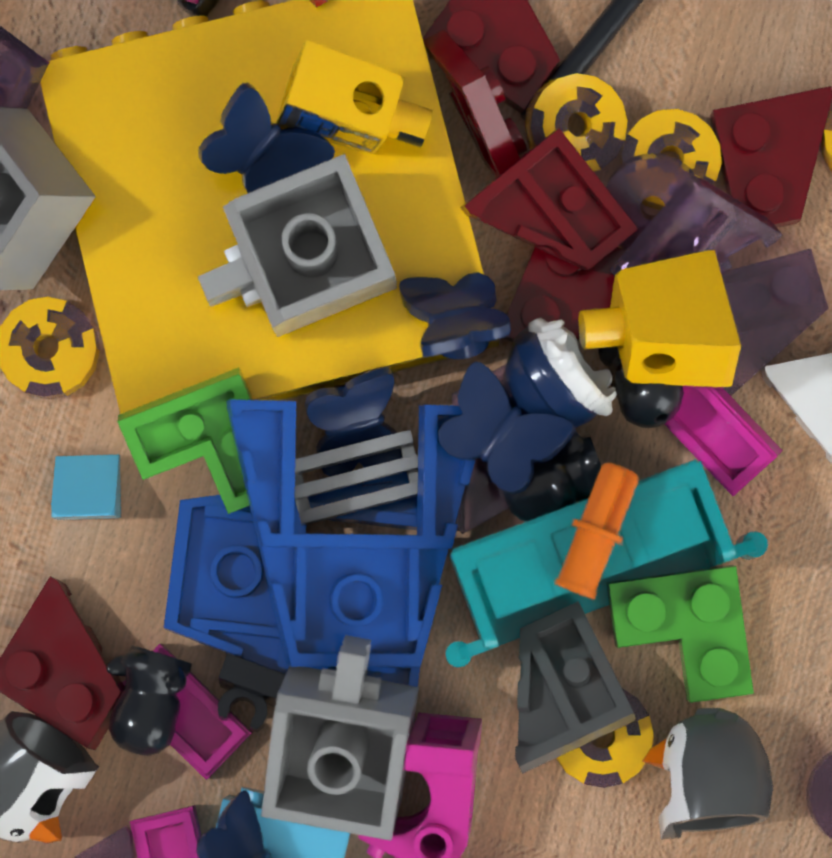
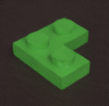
(190, 427)
(701, 613)

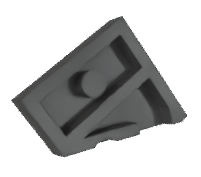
(564, 689)

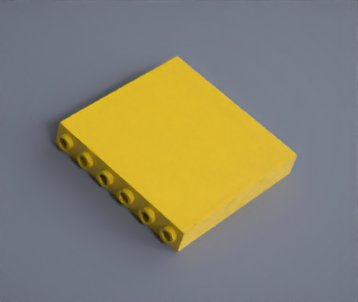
(158, 221)

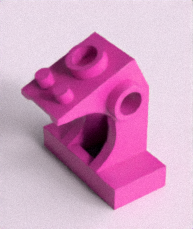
(446, 756)

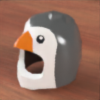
(716, 774)
(36, 777)

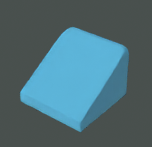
(86, 487)

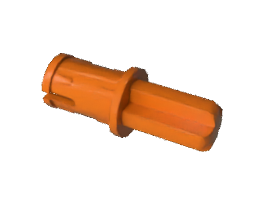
(598, 530)

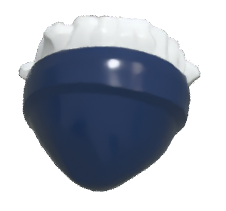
(552, 378)

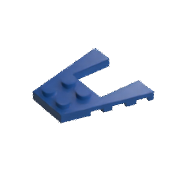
(348, 582)
(221, 584)

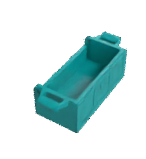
(666, 530)

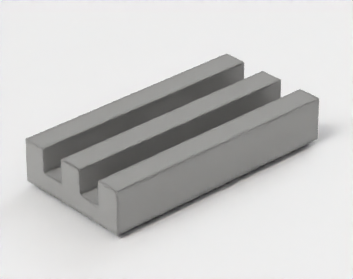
(348, 453)

